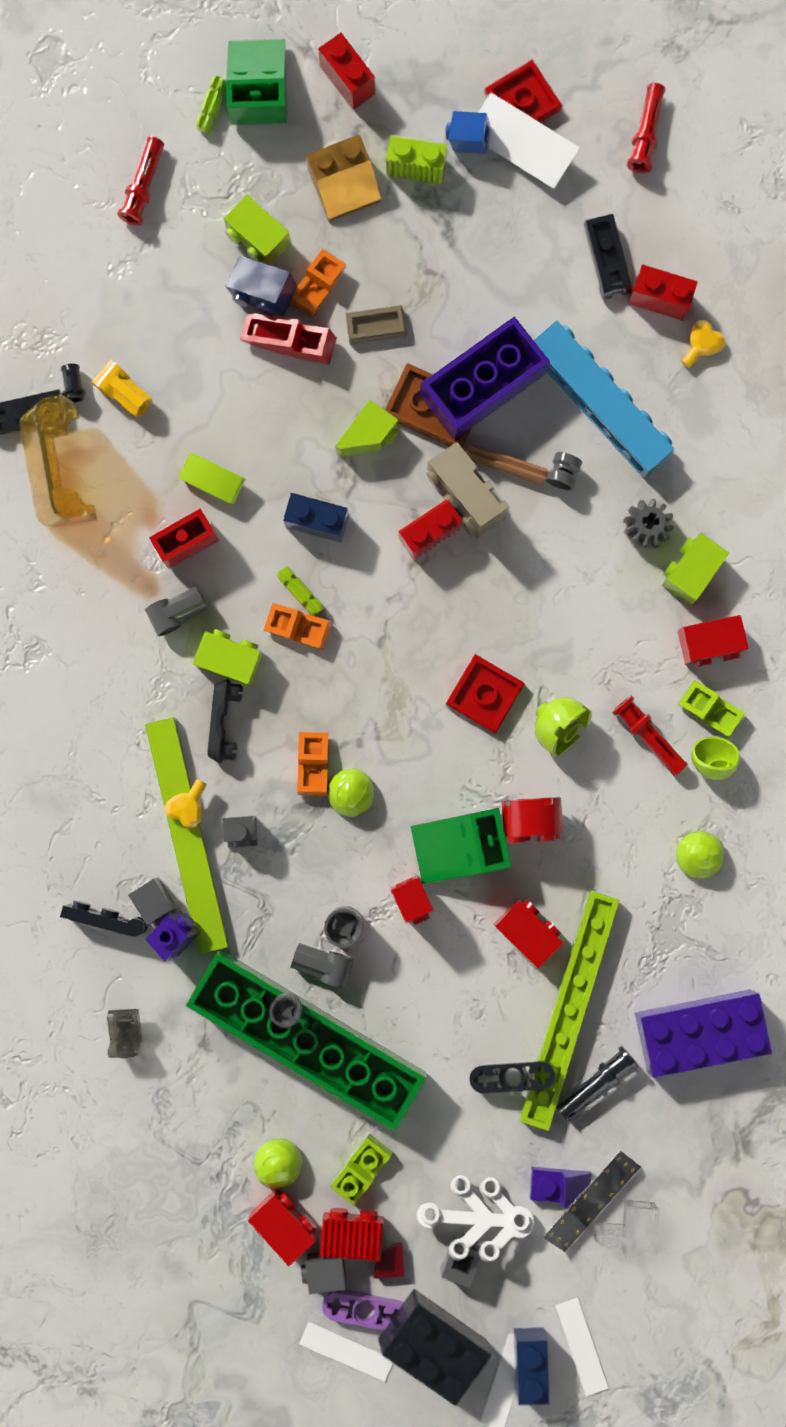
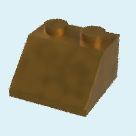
(343, 177)

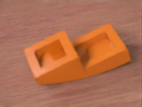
(318, 282)
(297, 626)
(313, 763)

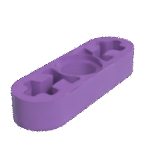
(355, 1319)

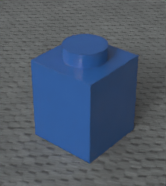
(468, 132)

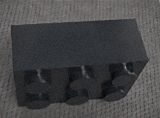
(434, 1347)

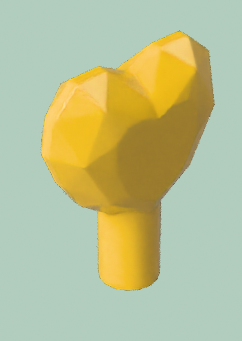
(703, 342)
(187, 806)

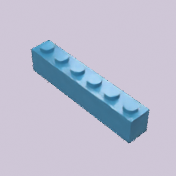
(603, 401)

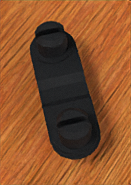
(222, 694)

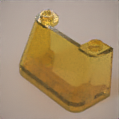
(38, 428)

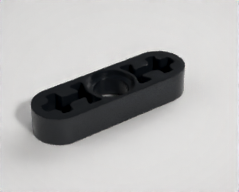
(492, 1087)

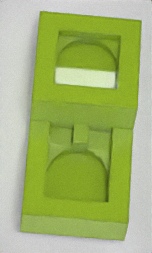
(711, 709)

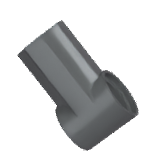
(168, 614)
(329, 967)

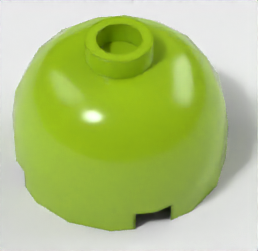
(559, 723)

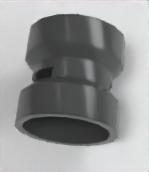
(564, 471)
(281, 1011)

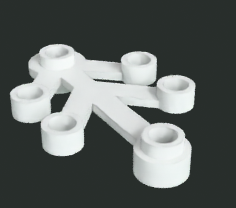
(480, 1218)

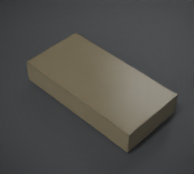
(375, 324)

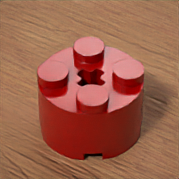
(532, 818)

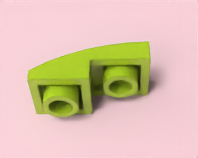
(211, 478)
(361, 1169)

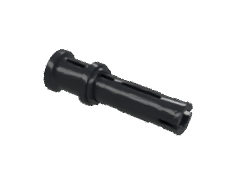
(607, 1075)

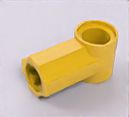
(117, 385)

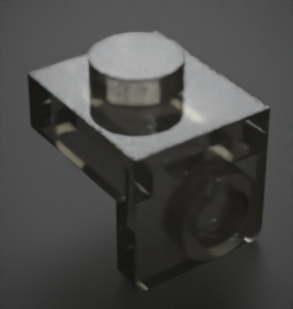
(124, 1033)

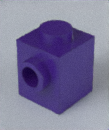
(173, 935)

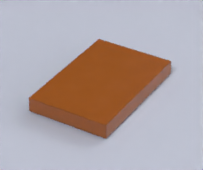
(412, 410)

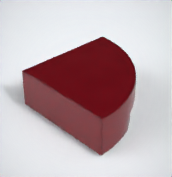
(391, 1263)

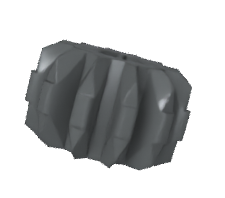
(656, 515)

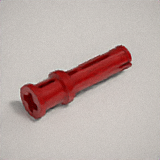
(645, 140)
(138, 191)
(641, 725)

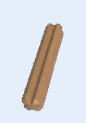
(506, 464)

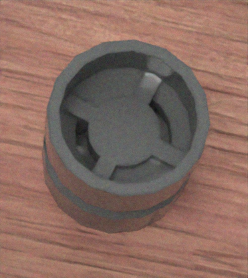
(344, 926)

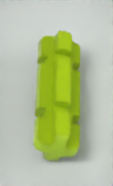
(211, 104)
(300, 591)

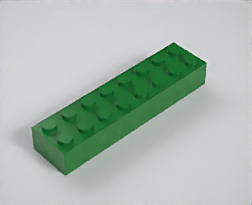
(314, 1046)

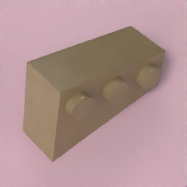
(466, 490)

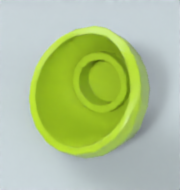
(715, 757)
(351, 792)
(700, 854)
(278, 1163)

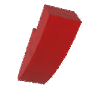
(289, 337)

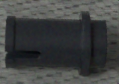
(72, 383)

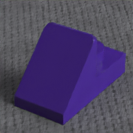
(558, 1185)

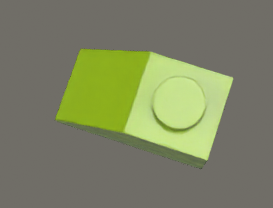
(368, 432)

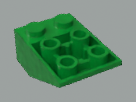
(256, 82)
(461, 846)

